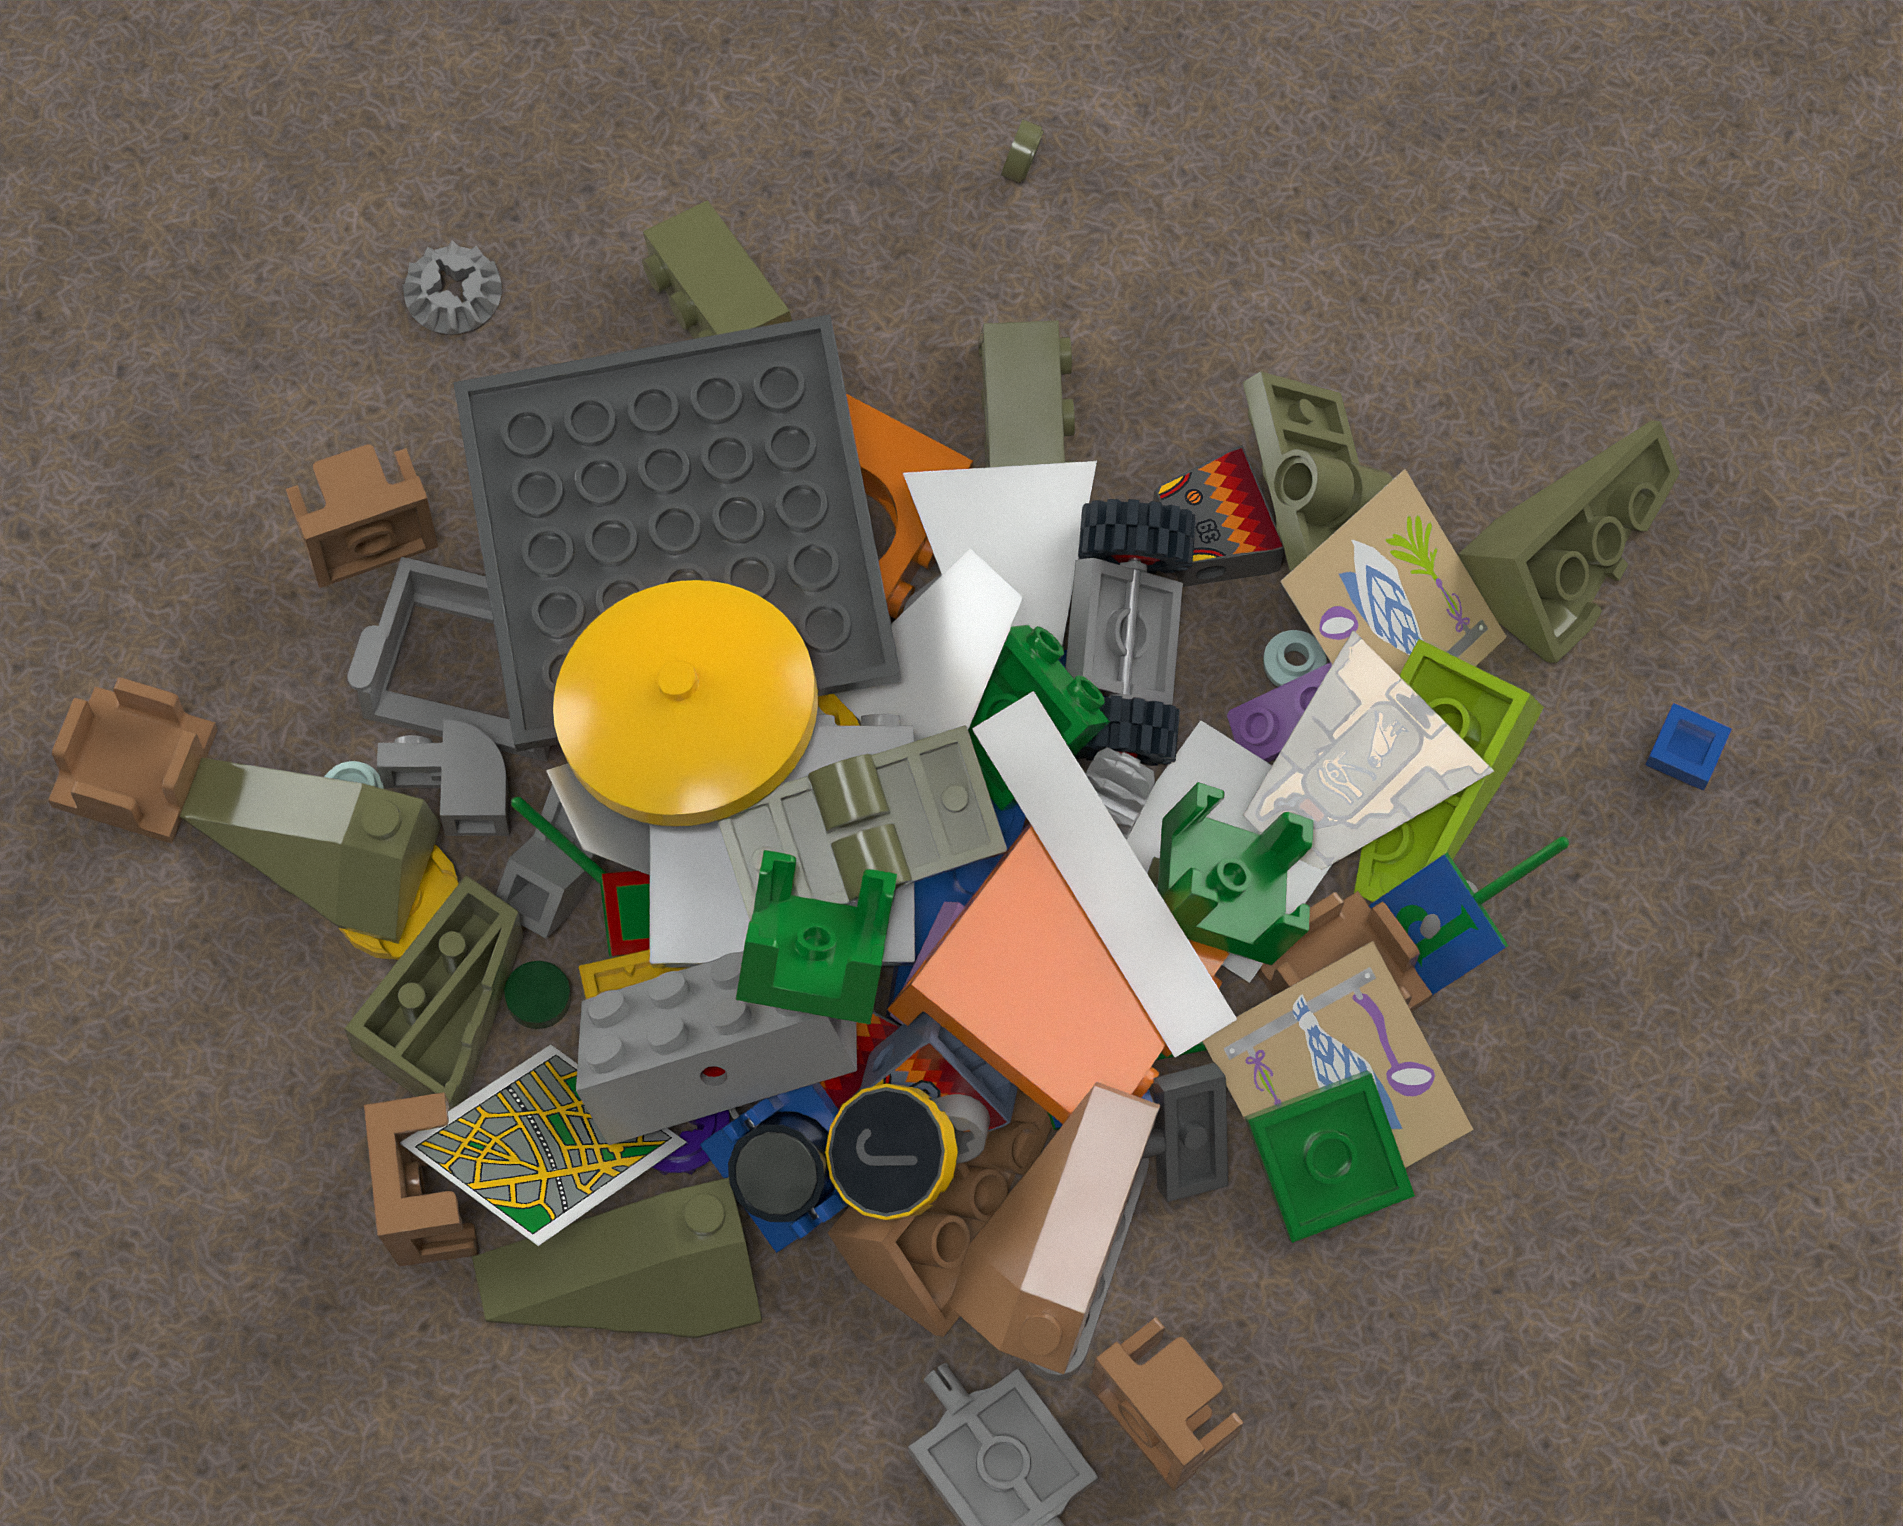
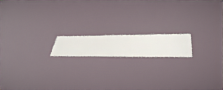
(1104, 874)

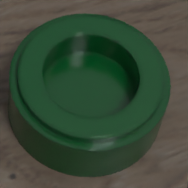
(537, 994)

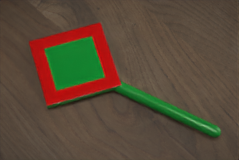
(623, 893)

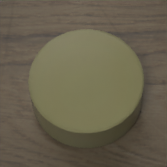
(1022, 151)

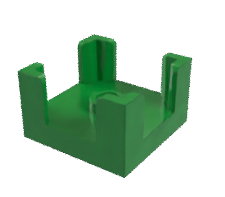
(1229, 881)
(815, 951)

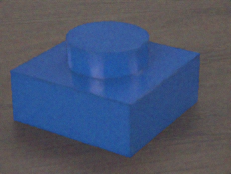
(1688, 746)

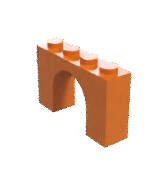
(885, 453)

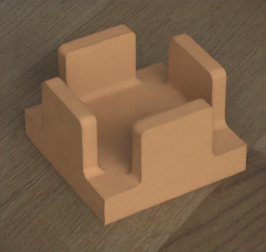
(364, 516)
(129, 758)
(1341, 928)
(1163, 1402)

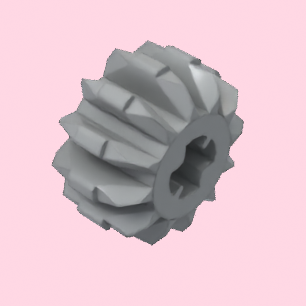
(1121, 785)

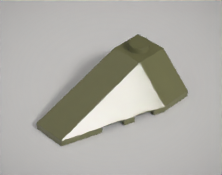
(1557, 547)
(326, 840)
(643, 1267)

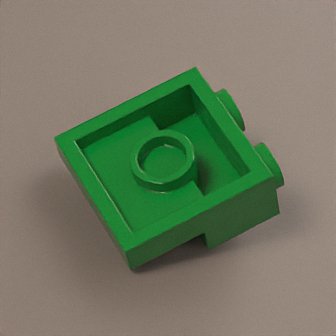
(1028, 665)

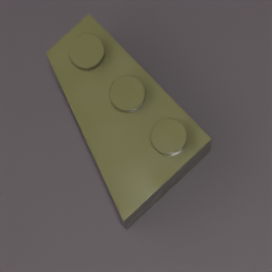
(709, 275)
(1024, 393)
(441, 996)

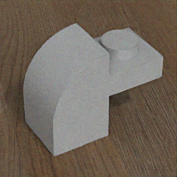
(466, 770)
(542, 878)

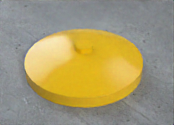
(685, 703)

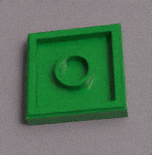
(1329, 1156)

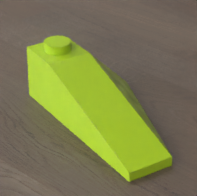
(1493, 721)

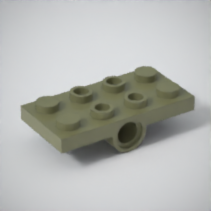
(1308, 461)
(889, 811)

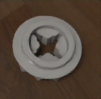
(442, 310)

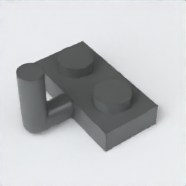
(1190, 1132)

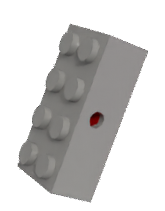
(693, 1050)

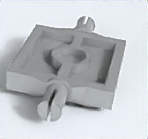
(1000, 1455)

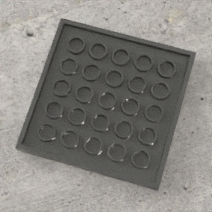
(668, 469)

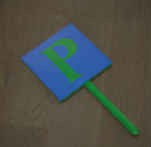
(1466, 930)

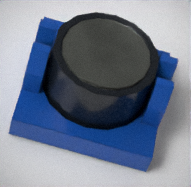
(780, 1163)

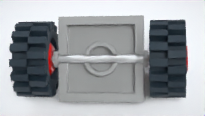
(1129, 622)

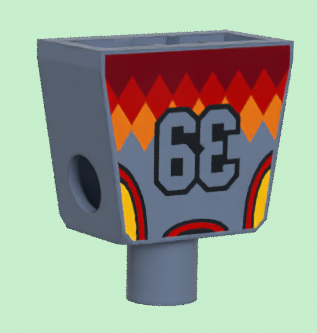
(939, 1065)

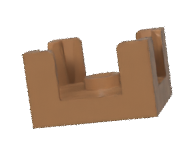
(408, 1220)

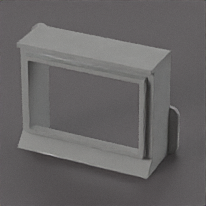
(380, 646)

